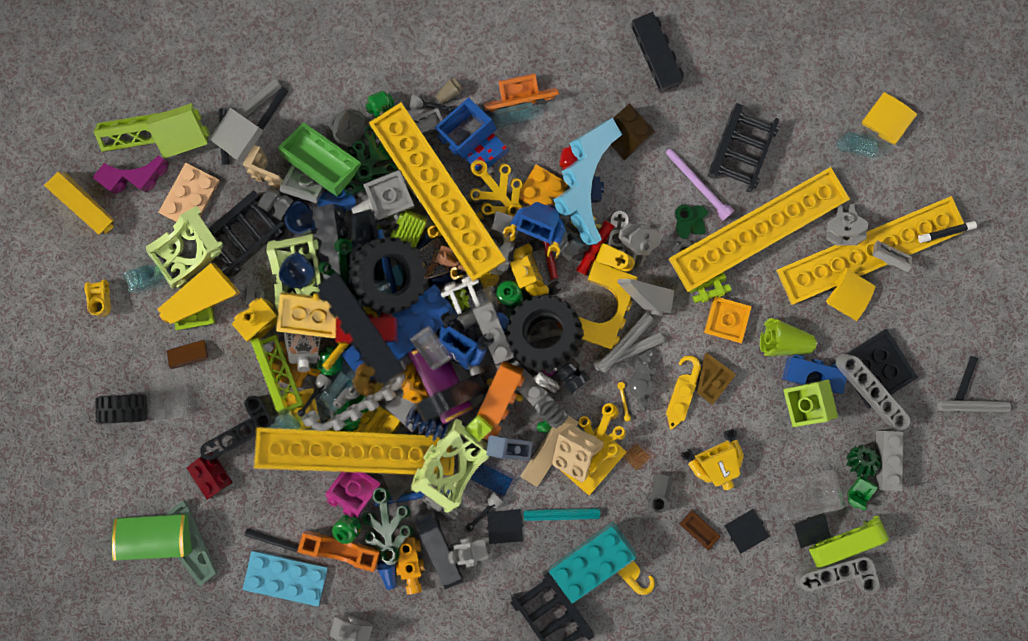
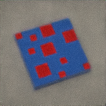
(488, 151)

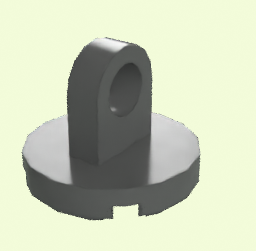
(348, 127)

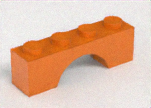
(326, 546)

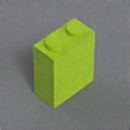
(178, 130)

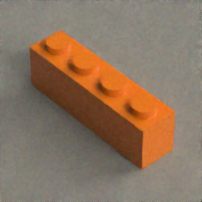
(500, 395)

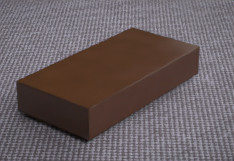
(187, 354)
(699, 530)

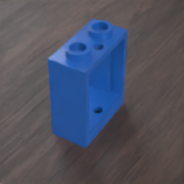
(455, 118)

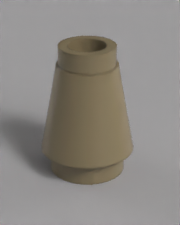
(449, 91)

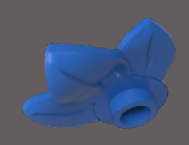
(344, 200)

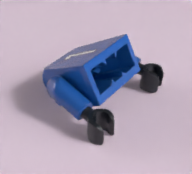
(462, 349)

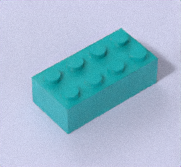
(592, 562)

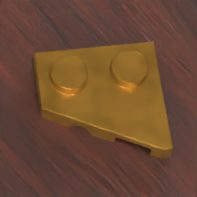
(713, 379)

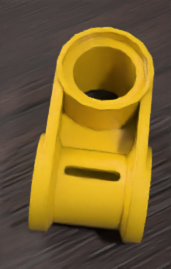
(613, 257)
(97, 294)

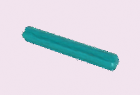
(562, 514)

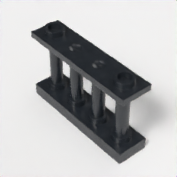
(731, 133)
(237, 214)
(571, 613)

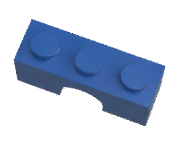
(798, 369)

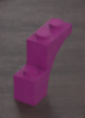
(142, 178)

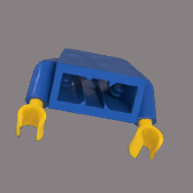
(540, 222)

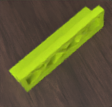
(120, 127)
(270, 377)

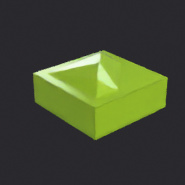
(478, 427)

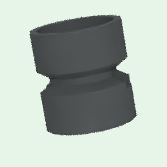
(275, 202)
(570, 244)

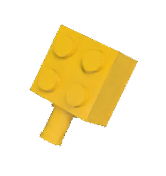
(256, 320)

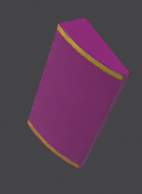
(438, 380)

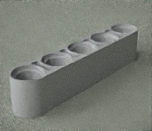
(880, 396)

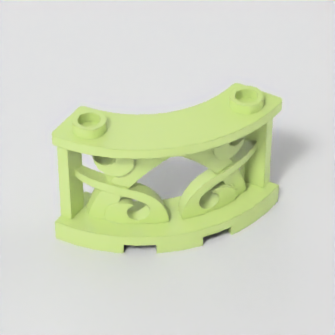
(207, 248)
(277, 257)
(425, 475)

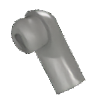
(346, 395)

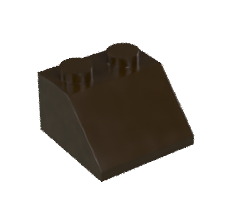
(634, 132)

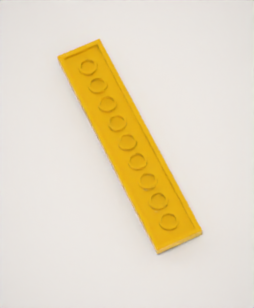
(437, 192)
(758, 229)
(823, 268)
(344, 451)

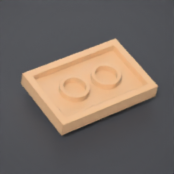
(189, 190)

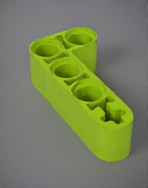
(849, 543)

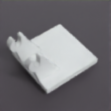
(452, 286)

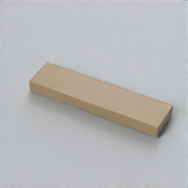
(544, 455)

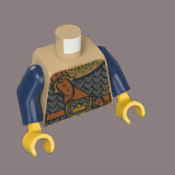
(429, 248)

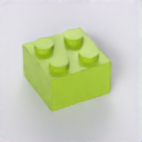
(810, 403)

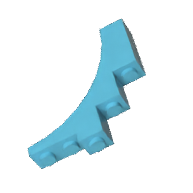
(579, 177)

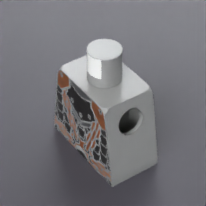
(302, 349)

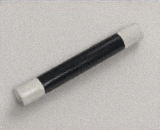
(946, 232)

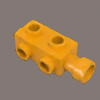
(413, 385)
(411, 558)

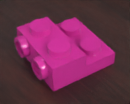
(351, 492)

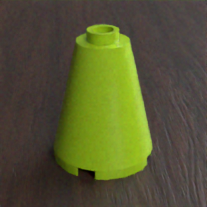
(784, 339)

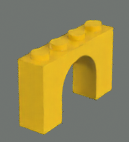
(606, 333)

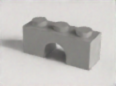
(498, 223)
(490, 324)
(891, 453)

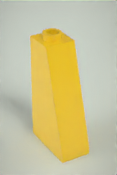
(80, 202)
(199, 294)

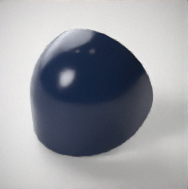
(300, 219)
(296, 271)

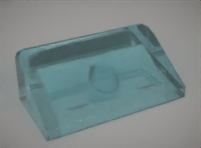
(514, 115)

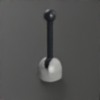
(417, 102)
(321, 383)
(493, 502)

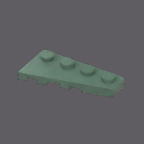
(199, 561)

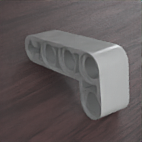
(835, 577)

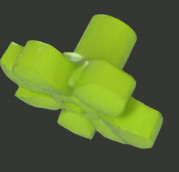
(462, 299)

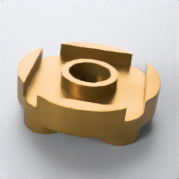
(362, 381)

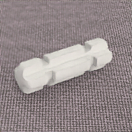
(546, 382)

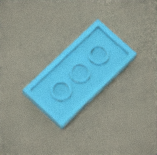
(285, 578)

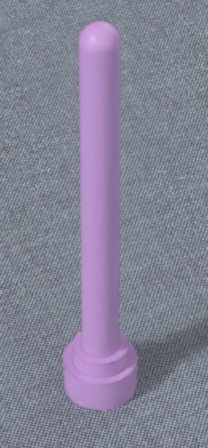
(723, 210)

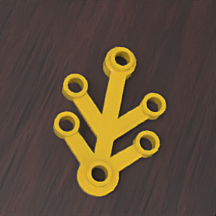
(499, 192)
(596, 459)

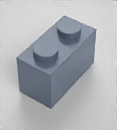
(509, 448)

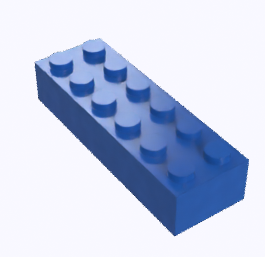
(410, 322)

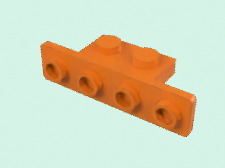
(520, 90)

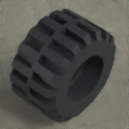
(121, 408)

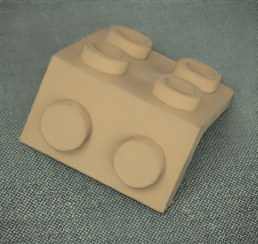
(575, 452)

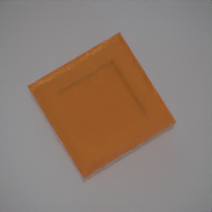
(636, 456)

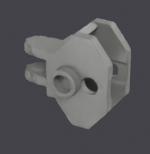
(846, 226)
(639, 241)
(469, 551)
(350, 629)

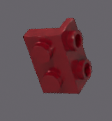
(209, 476)

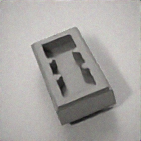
(427, 121)
(892, 256)

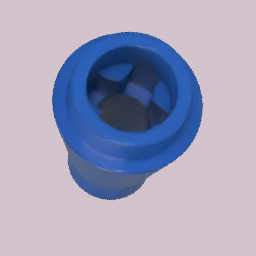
(388, 574)

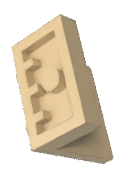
(256, 163)

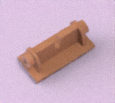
(447, 257)

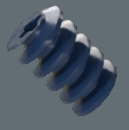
(432, 426)

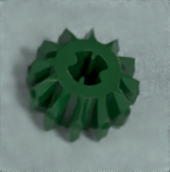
(863, 461)

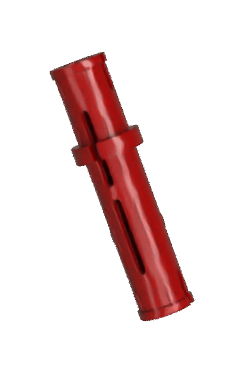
(593, 250)

